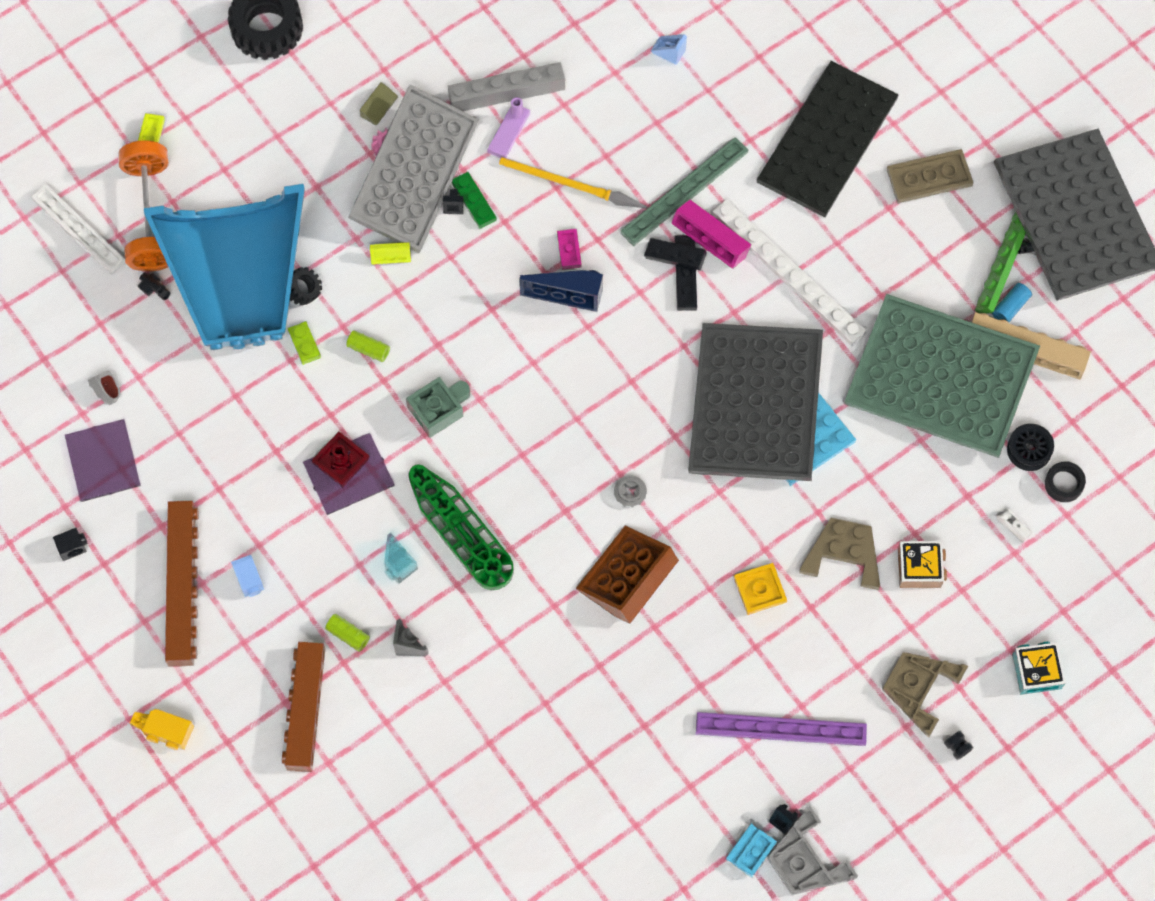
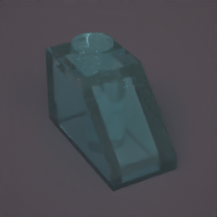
(398, 561)

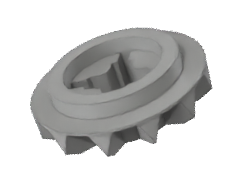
(630, 482)

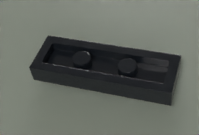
(675, 254)

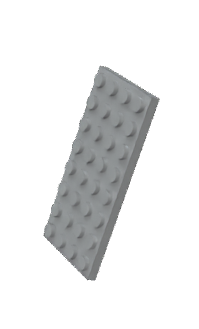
(413, 168)

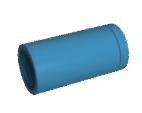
(1012, 302)

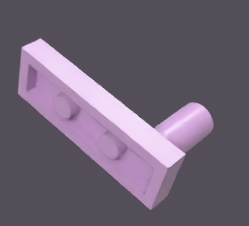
(509, 129)

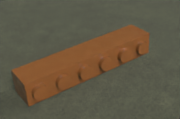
(304, 707)

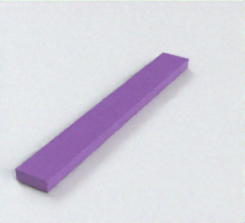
(781, 729)

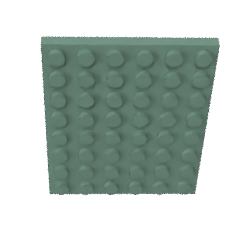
(942, 375)

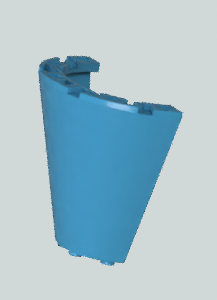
(233, 265)

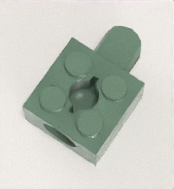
(438, 398)

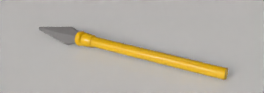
(617, 198)

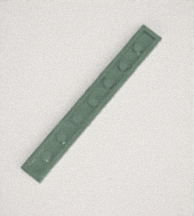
(684, 191)

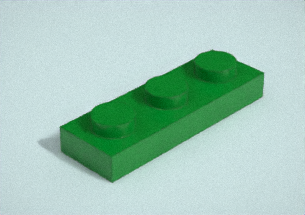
(474, 200)

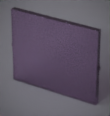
(102, 460)
(367, 482)

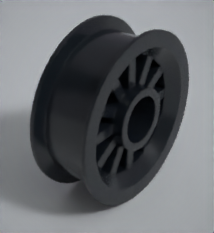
(1023, 434)

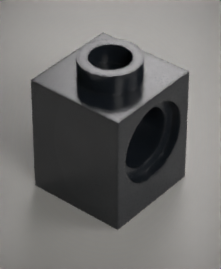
(70, 544)

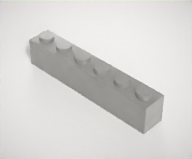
(507, 86)

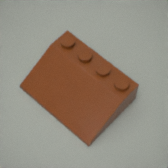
(628, 573)

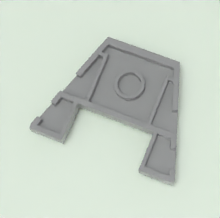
(799, 864)

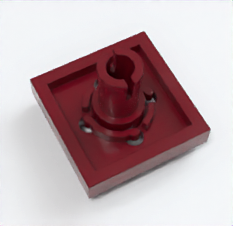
(340, 447)

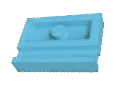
(751, 850)

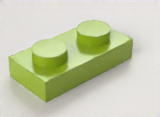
(304, 343)

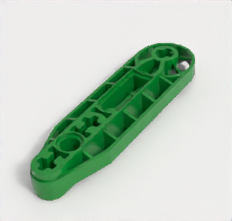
(453, 517)

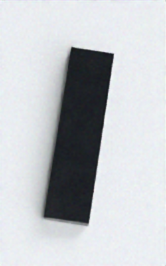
(686, 281)

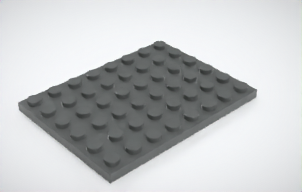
(1077, 214)
(756, 402)

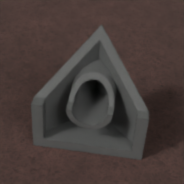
(406, 642)

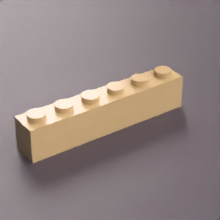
(1053, 353)

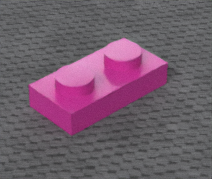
(569, 249)

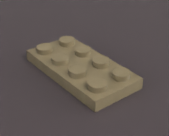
(929, 176)

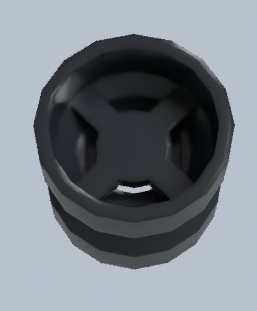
(958, 745)

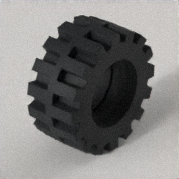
(312, 283)

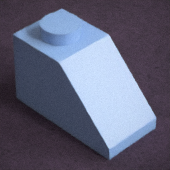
(248, 576)

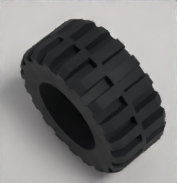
(269, 42)

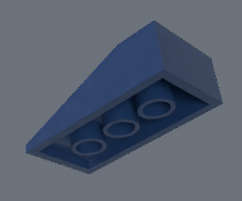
(569, 288)

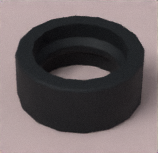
(1071, 468)

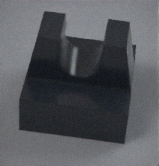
(453, 203)
(783, 819)

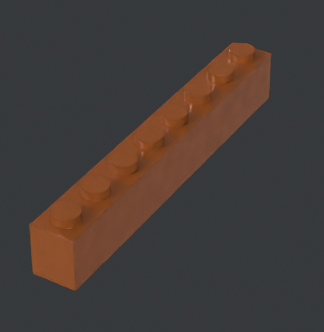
(181, 584)

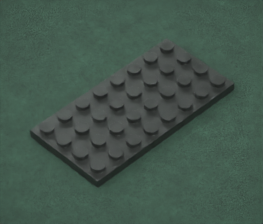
(827, 139)

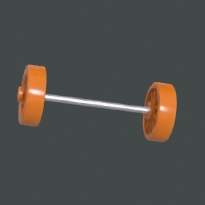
(144, 159)

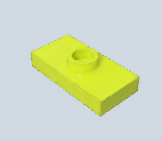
(151, 127)
(390, 253)

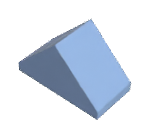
(670, 47)

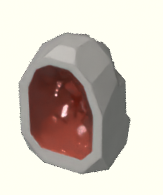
(105, 387)

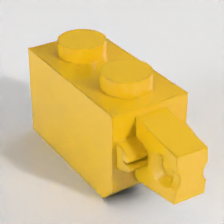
(163, 728)

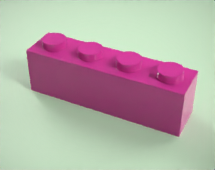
(711, 234)

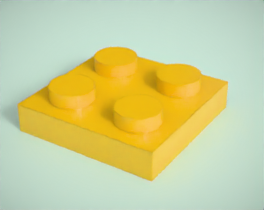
(760, 588)

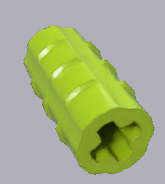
(368, 346)
(347, 632)

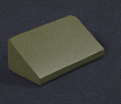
(378, 104)

